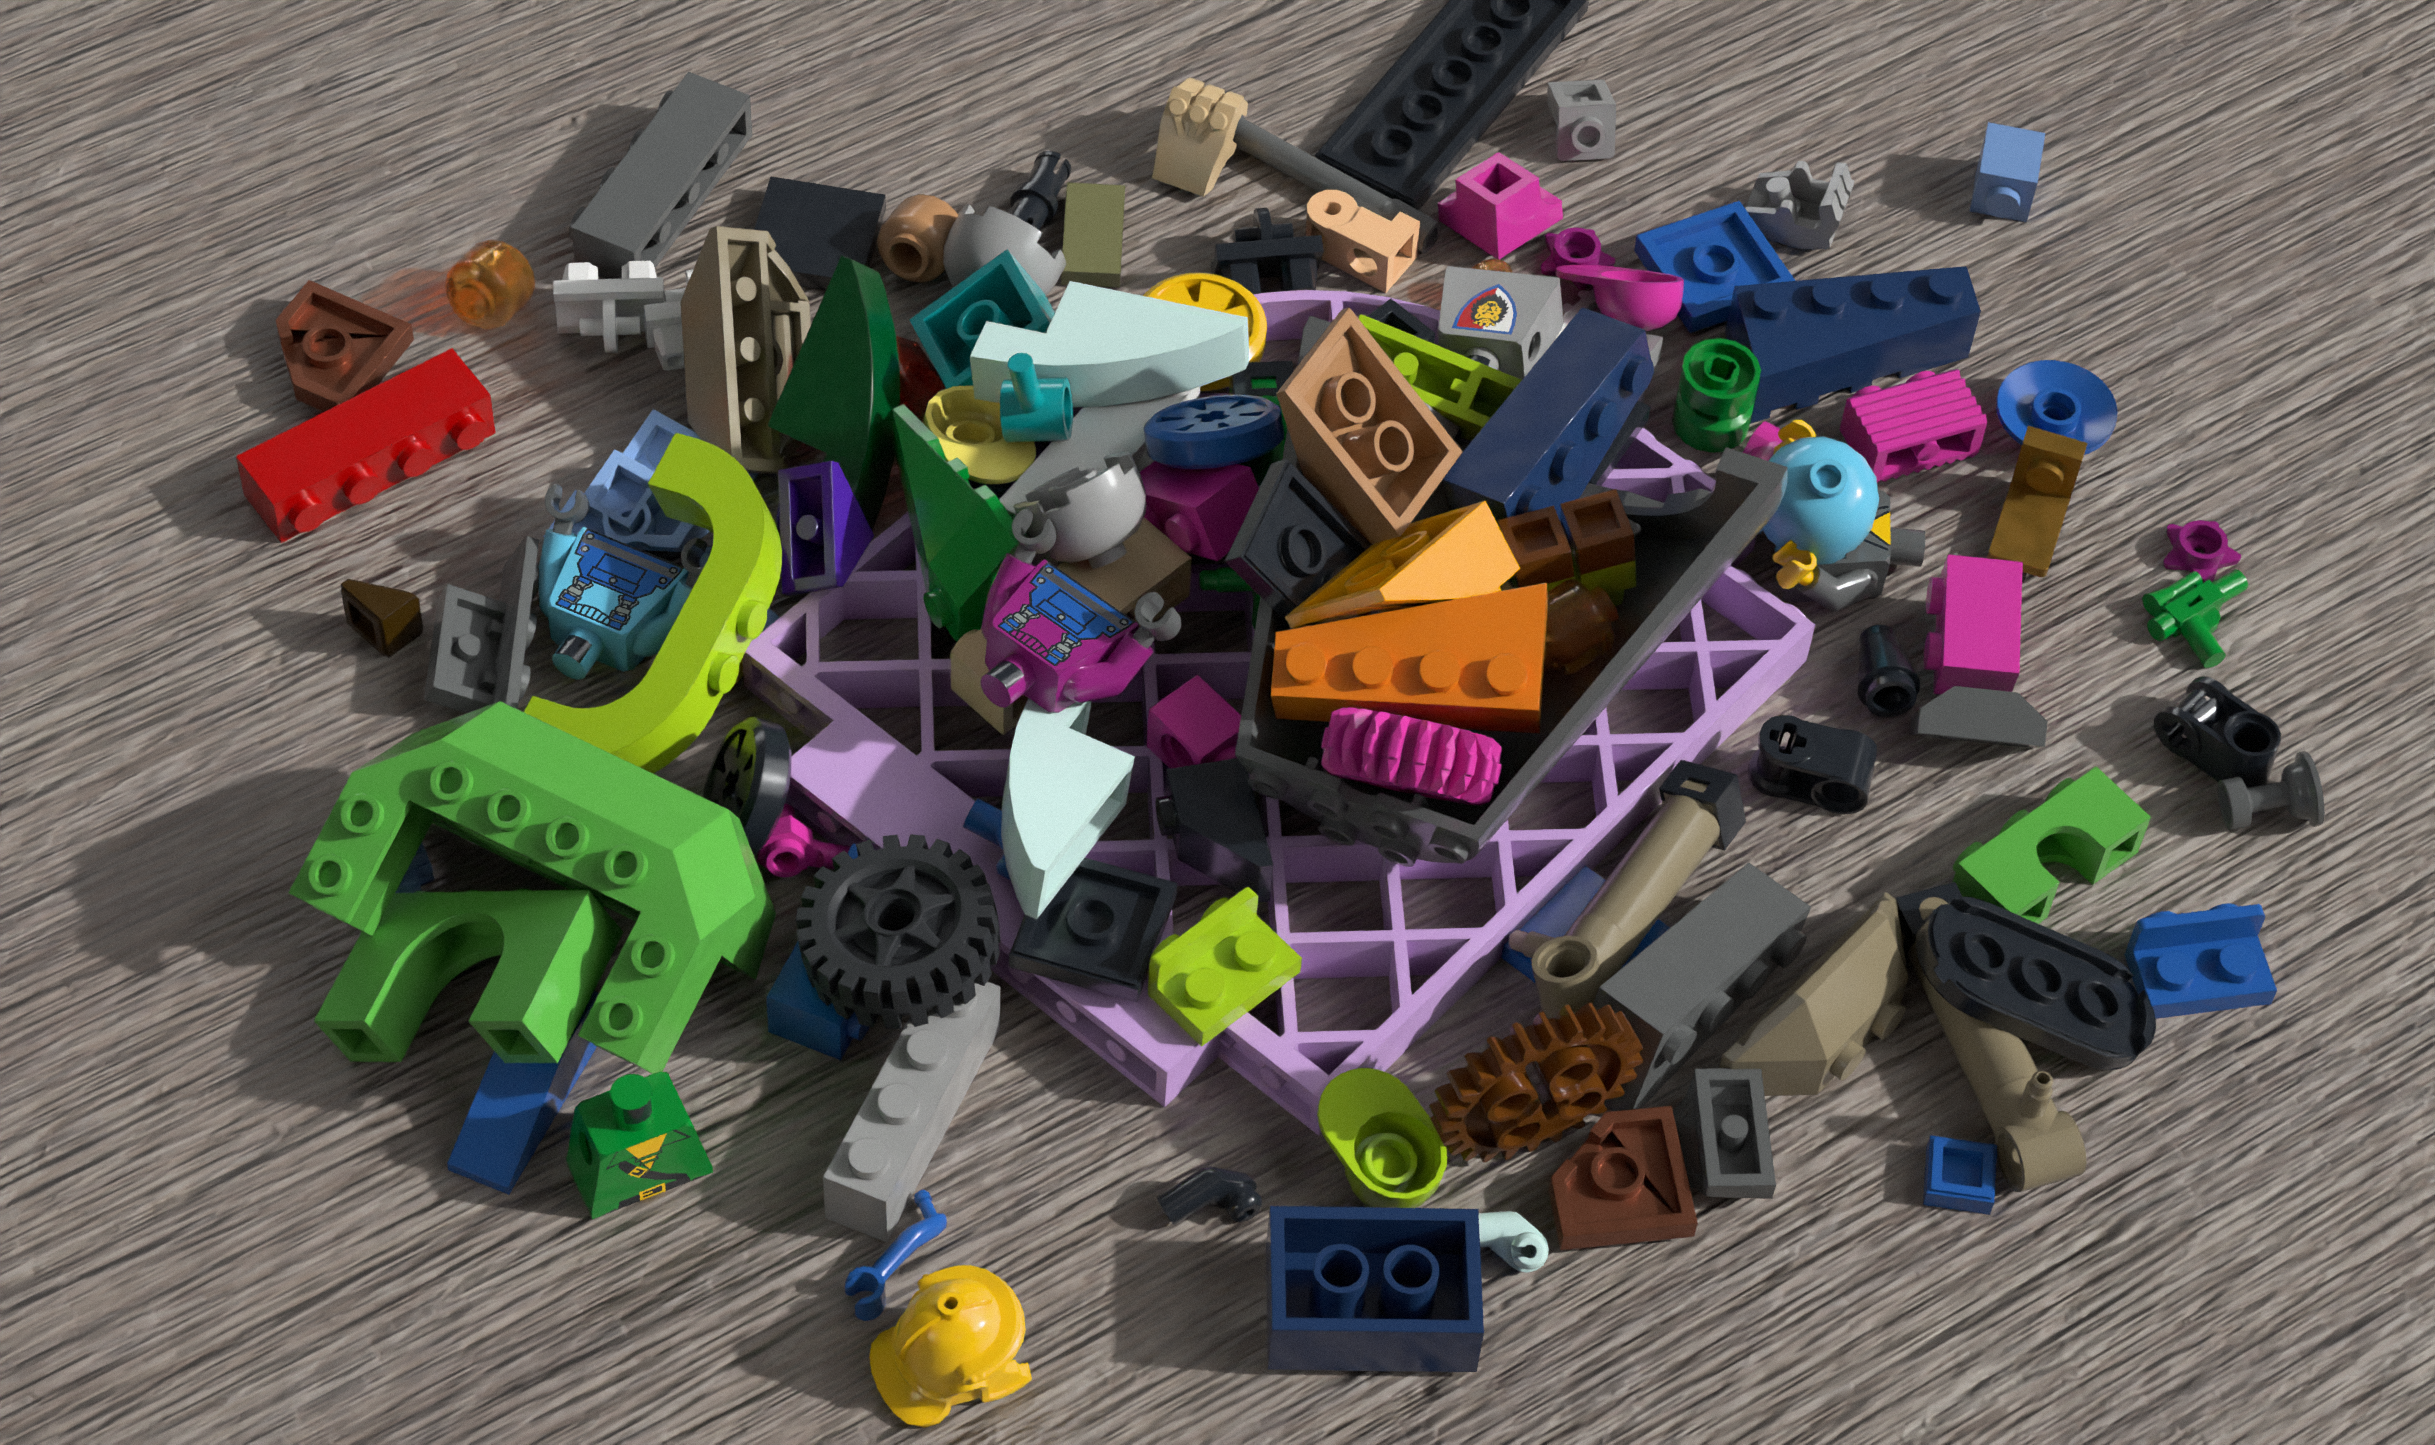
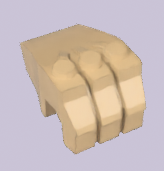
(1197, 135)

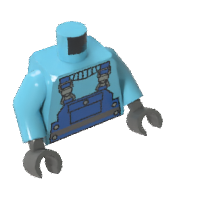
(606, 595)

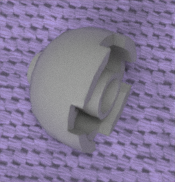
(979, 239)
(1090, 510)

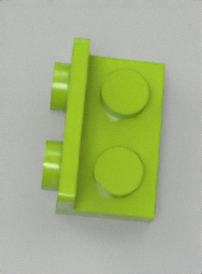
(1220, 967)

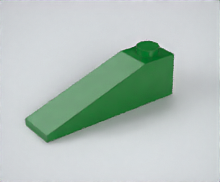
(955, 528)

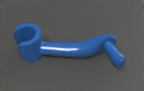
(874, 1277)

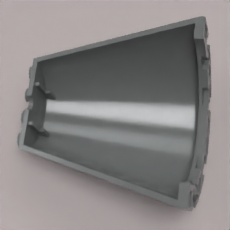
(1677, 560)

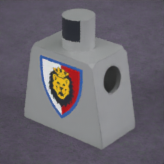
(1499, 317)

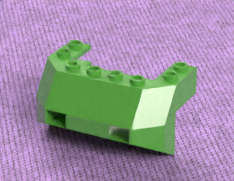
(577, 821)

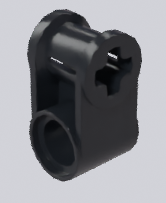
(2222, 734)
(1819, 764)

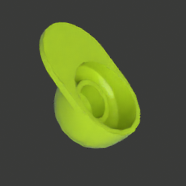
(1382, 1138)

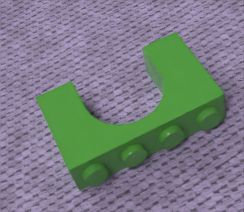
(547, 970)

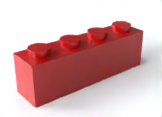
(366, 445)

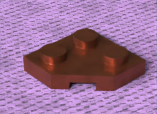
(337, 345)
(1624, 1183)

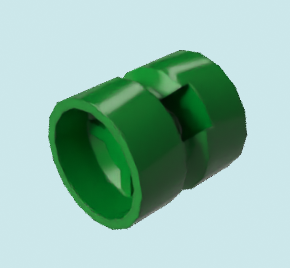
(1716, 395)

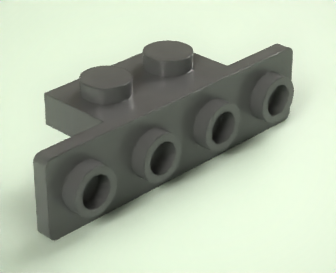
(483, 640)

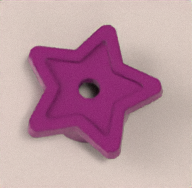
(1574, 242)
(2204, 536)

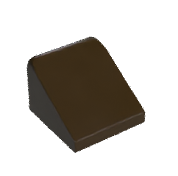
(382, 615)

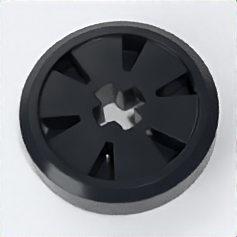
(752, 777)

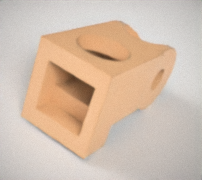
(1362, 240)

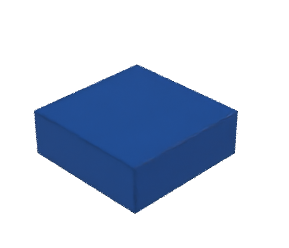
(1960, 1175)

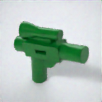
(2193, 611)

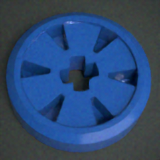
(1214, 431)

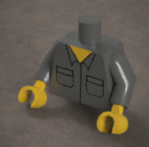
(1861, 571)

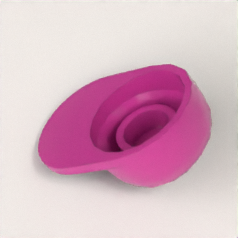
(1630, 295)

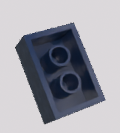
(1373, 1289)

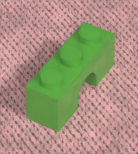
(2079, 824)

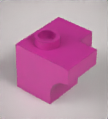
(1499, 206)

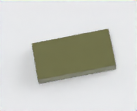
(1093, 234)

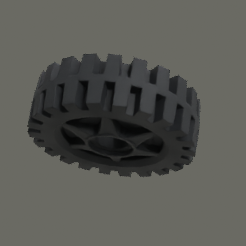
(898, 931)

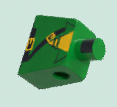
(633, 1144)

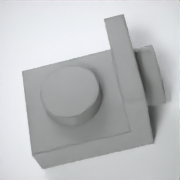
(1583, 119)

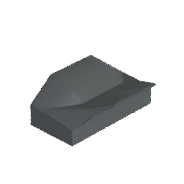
(1981, 718)
(1726, 1134)

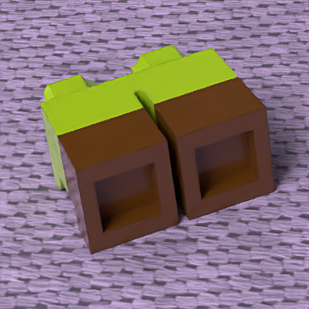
(1597, 548)

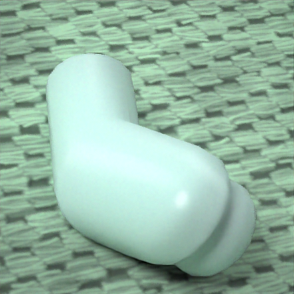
(1513, 1240)

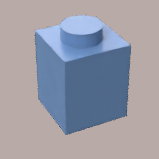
(2007, 172)

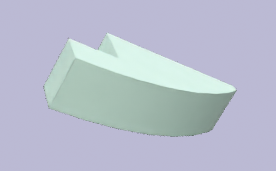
(1116, 348)
(1057, 799)

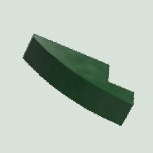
(848, 384)

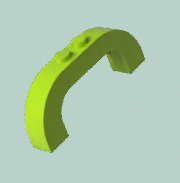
(715, 624)

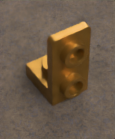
(2037, 500)

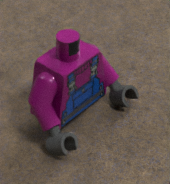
(1056, 635)

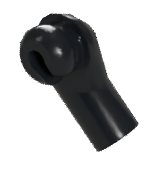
(1214, 1188)

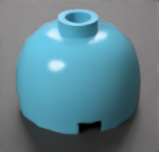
(1826, 500)

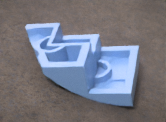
(622, 500)

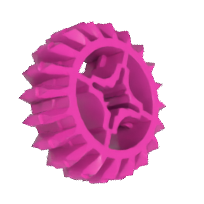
(1411, 756)

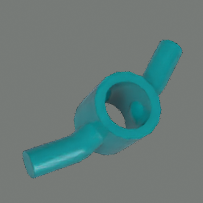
(1033, 406)

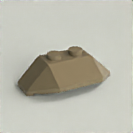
(739, 344)
(1831, 1010)

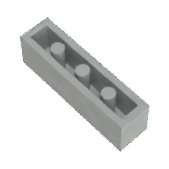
(908, 1114)

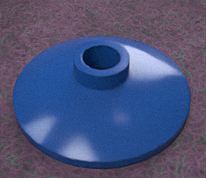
(2057, 400)

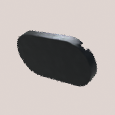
(2035, 983)

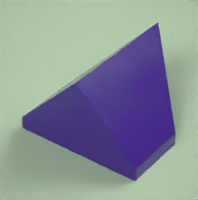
(818, 528)

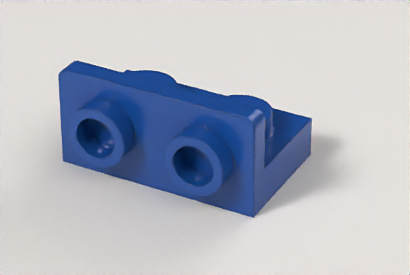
(2201, 960)

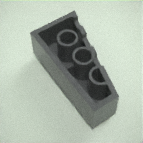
(1701, 974)

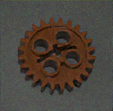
(1577, 1061)

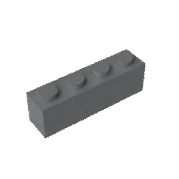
(662, 176)

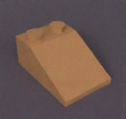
(1364, 431)

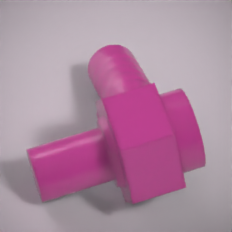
(794, 849)

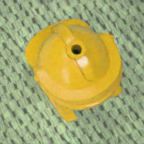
(951, 1346)

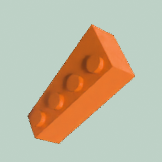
(1439, 662)

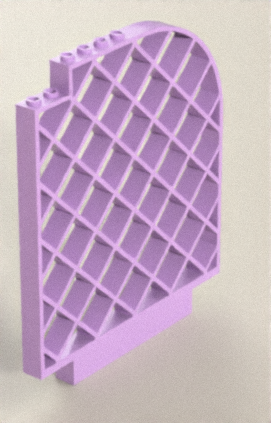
(866, 785)

